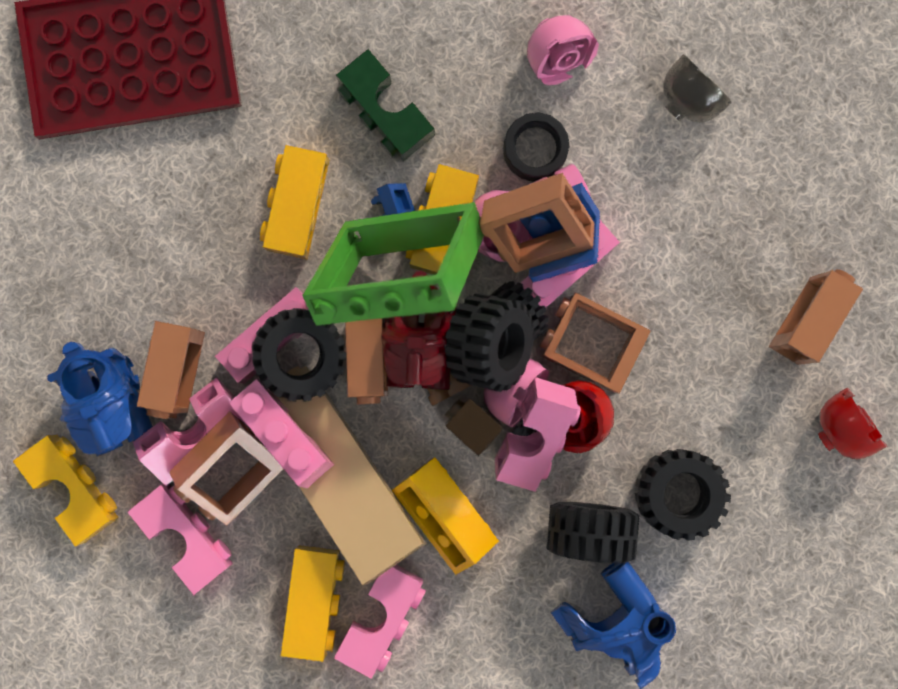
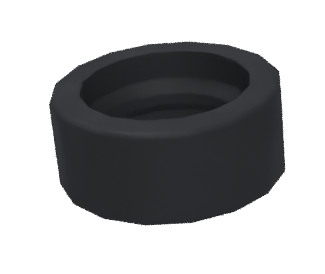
(541, 121)

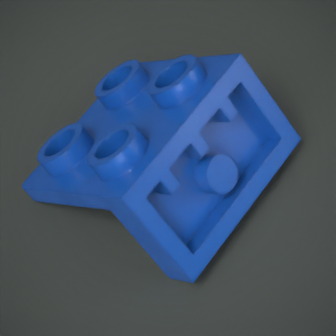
(546, 223)

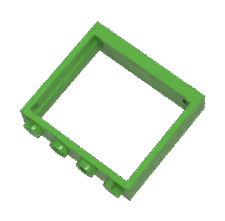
(335, 302)

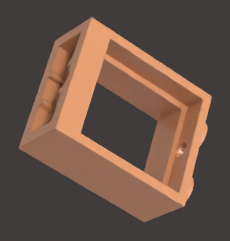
(540, 196)
(816, 317)
(626, 357)
(366, 361)
(170, 370)
(207, 452)

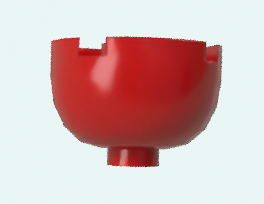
(594, 420)
(849, 427)

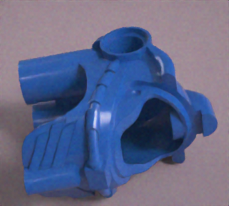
(103, 411)
(626, 631)

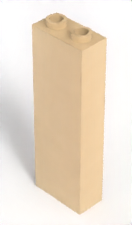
(352, 494)

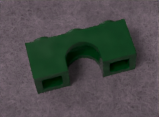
(403, 130)

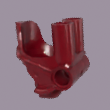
(417, 350)

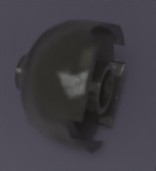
(692, 93)

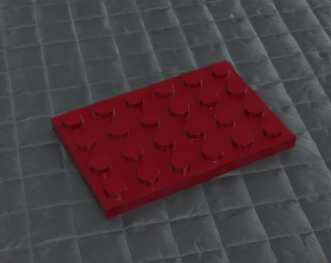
(124, 62)

